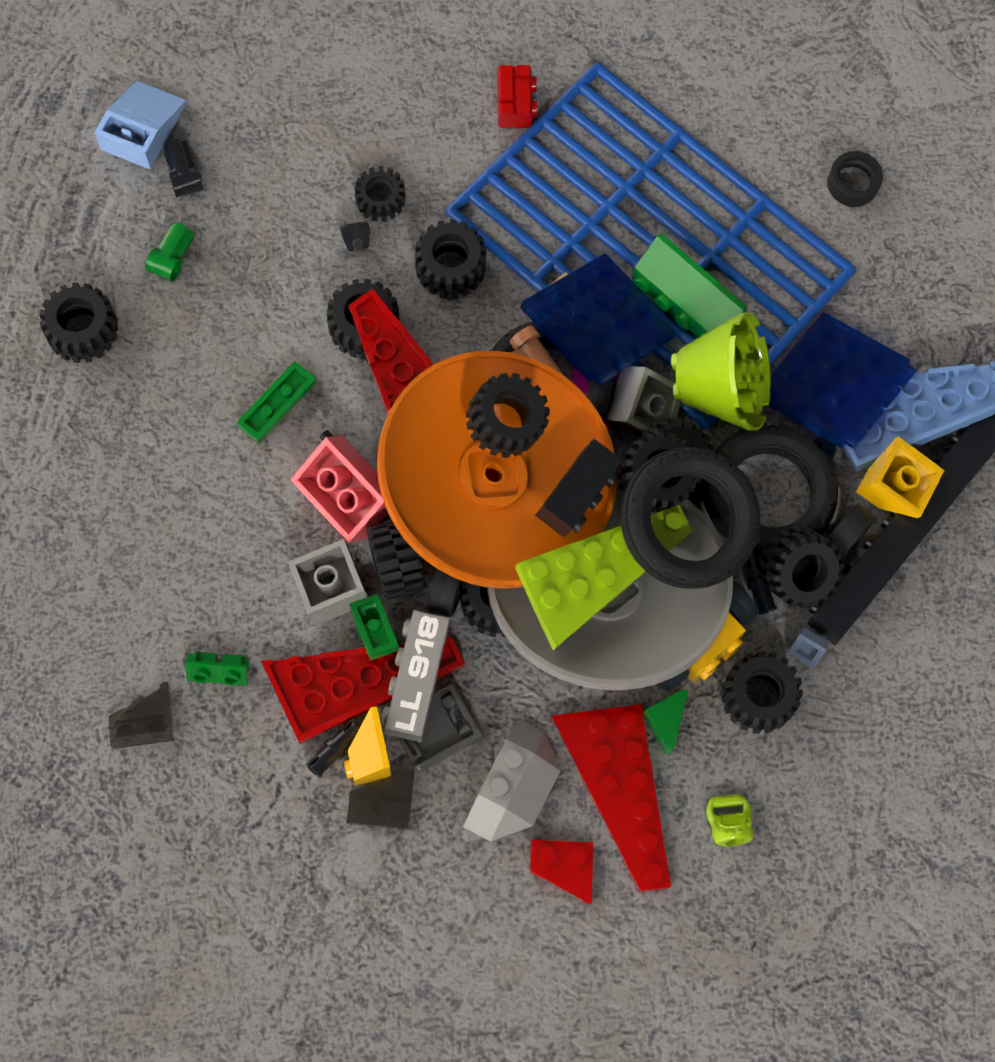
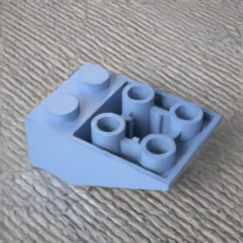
(139, 124)

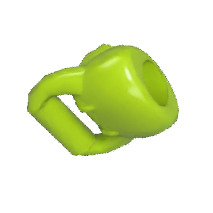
(730, 828)

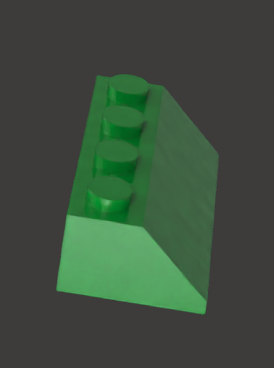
(684, 288)

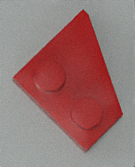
(564, 865)

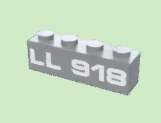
(416, 676)

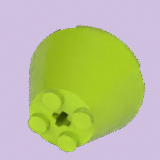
(726, 372)

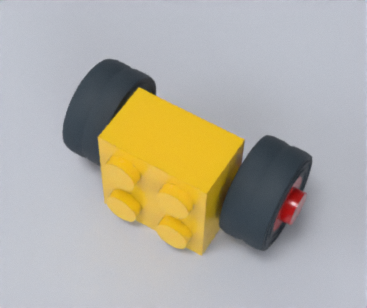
(729, 640)

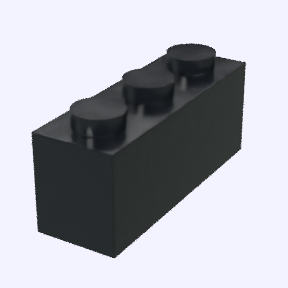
(580, 489)

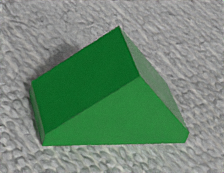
(665, 719)

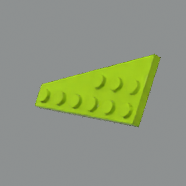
(585, 576)

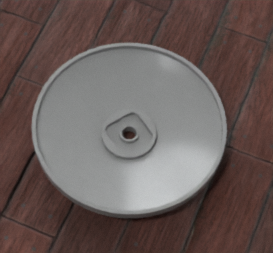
(641, 634)

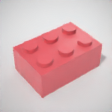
(342, 488)

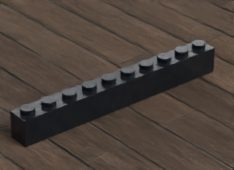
(902, 534)

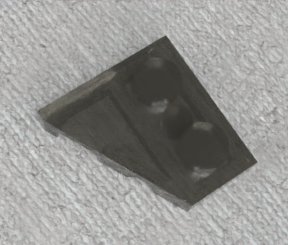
(383, 802)

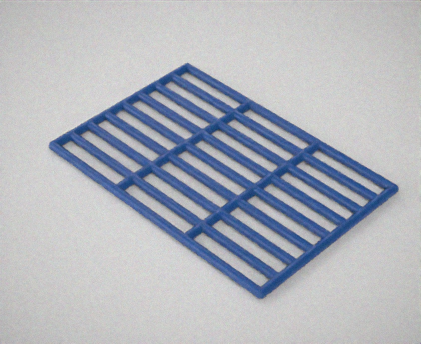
(627, 188)

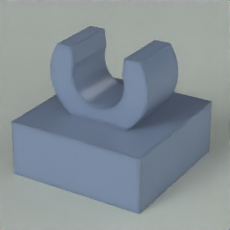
(809, 647)

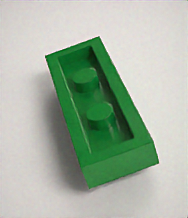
(276, 402)

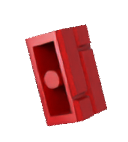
(515, 96)

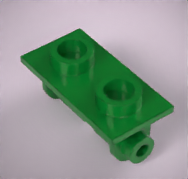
(203, 668)

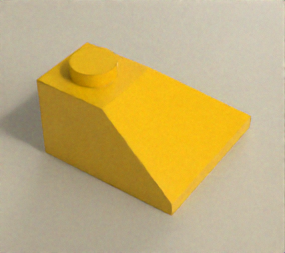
(901, 480)
(368, 753)

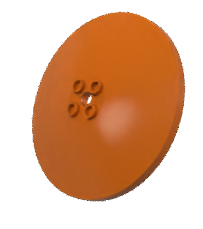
(437, 476)

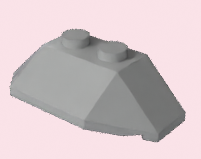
(515, 785)

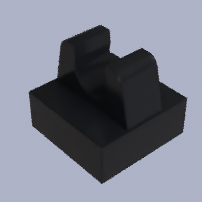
(355, 231)

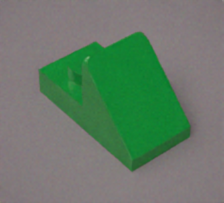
(373, 627)

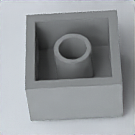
(328, 581)

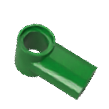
(167, 258)

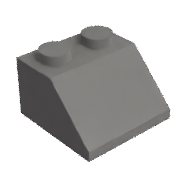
(641, 399)

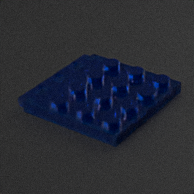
(599, 319)
(838, 381)

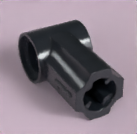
(183, 173)

